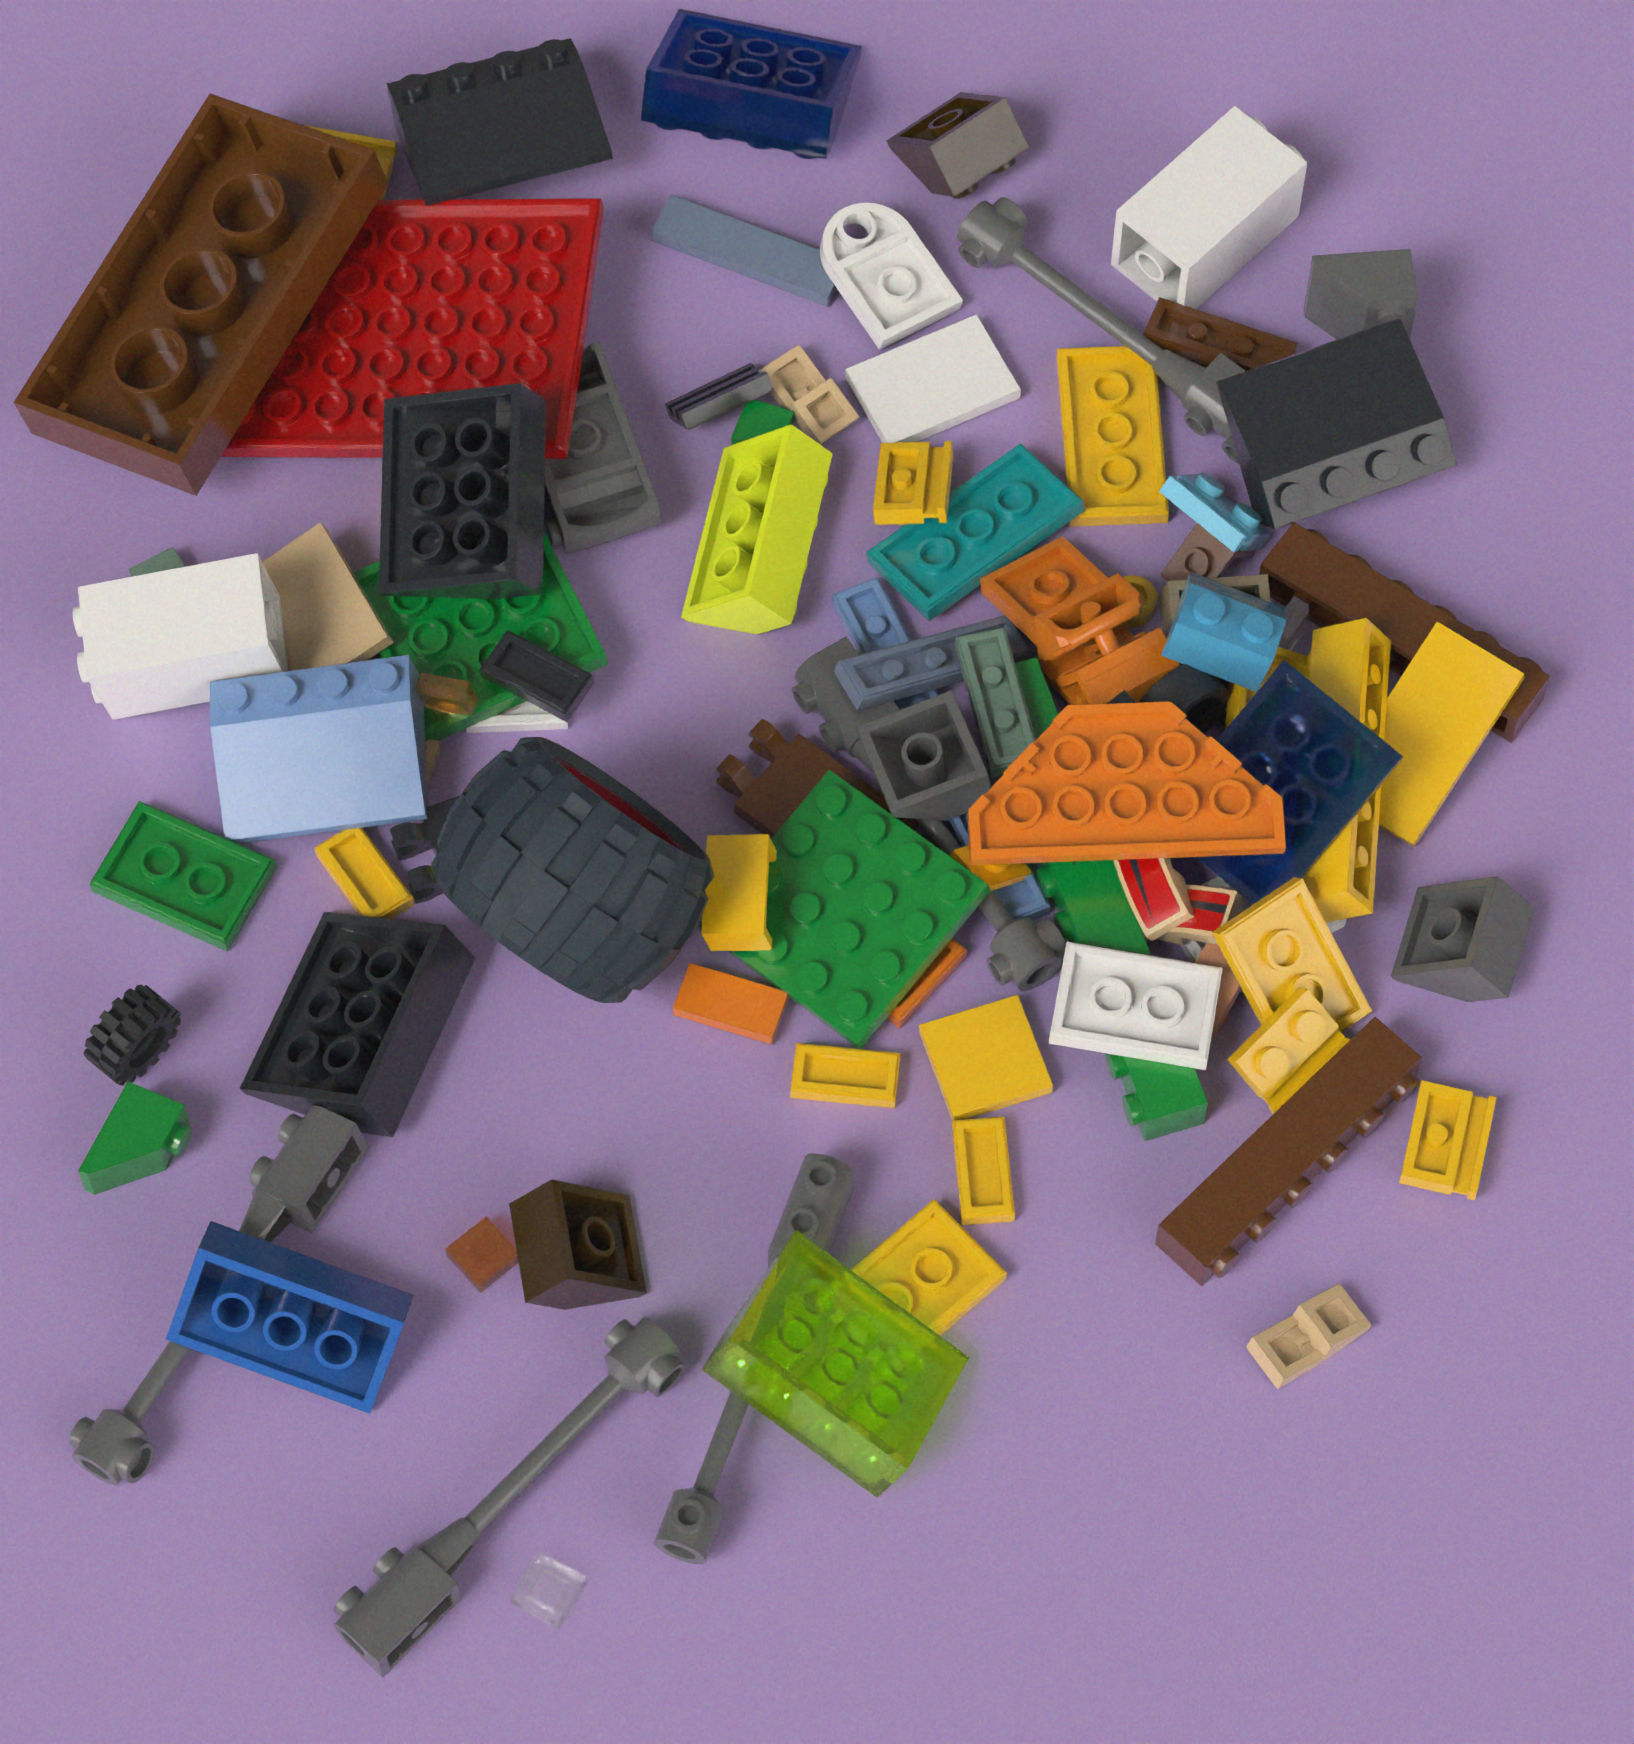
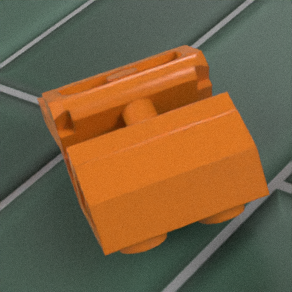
(1079, 624)

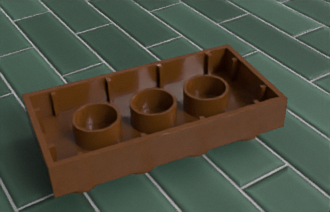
(202, 293)

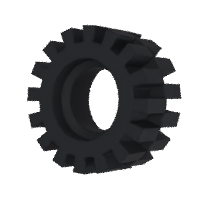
(132, 1034)

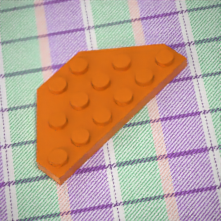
(1124, 788)

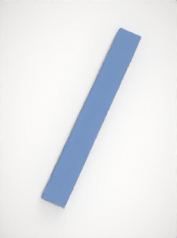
(875, 626)

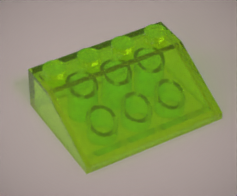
(837, 1365)

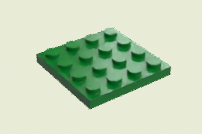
(460, 633)
(856, 909)

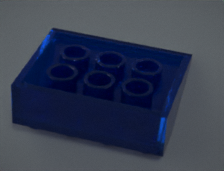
(749, 84)
(1315, 760)

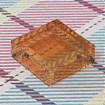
(447, 694)
(482, 1254)

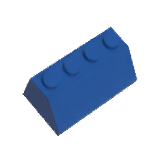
(289, 1317)

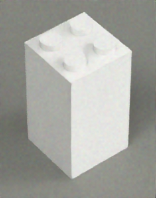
(1209, 211)
(173, 631)

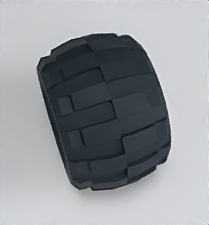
(571, 870)

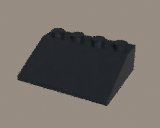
(498, 121)
(1334, 424)
(463, 494)
(360, 1019)

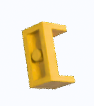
(738, 893)

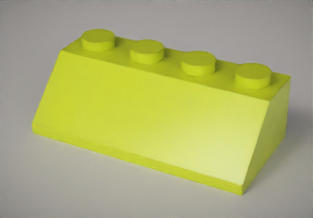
(758, 532)

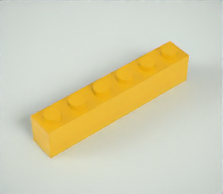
(1353, 669)

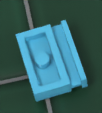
(1203, 501)

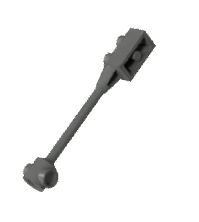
(998, 235)
(1020, 947)
(290, 1189)
(815, 1211)
(418, 1585)

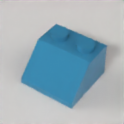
(1225, 632)

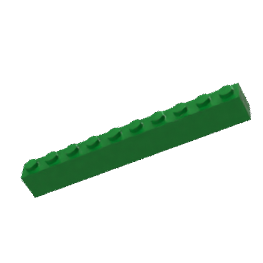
(1098, 914)

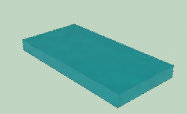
(987, 527)

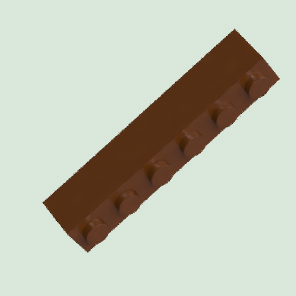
(1348, 589)
(1288, 1152)

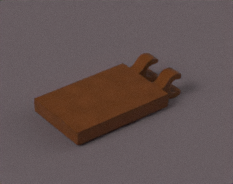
(787, 781)

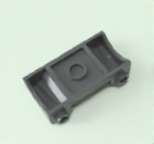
(603, 483)

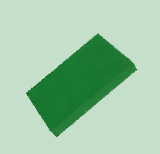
(183, 876)

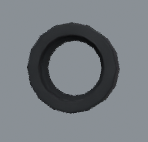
(1193, 692)

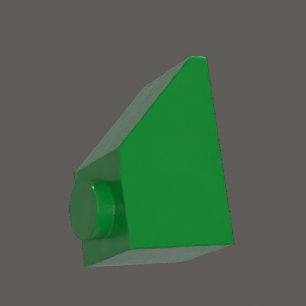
(135, 1140)

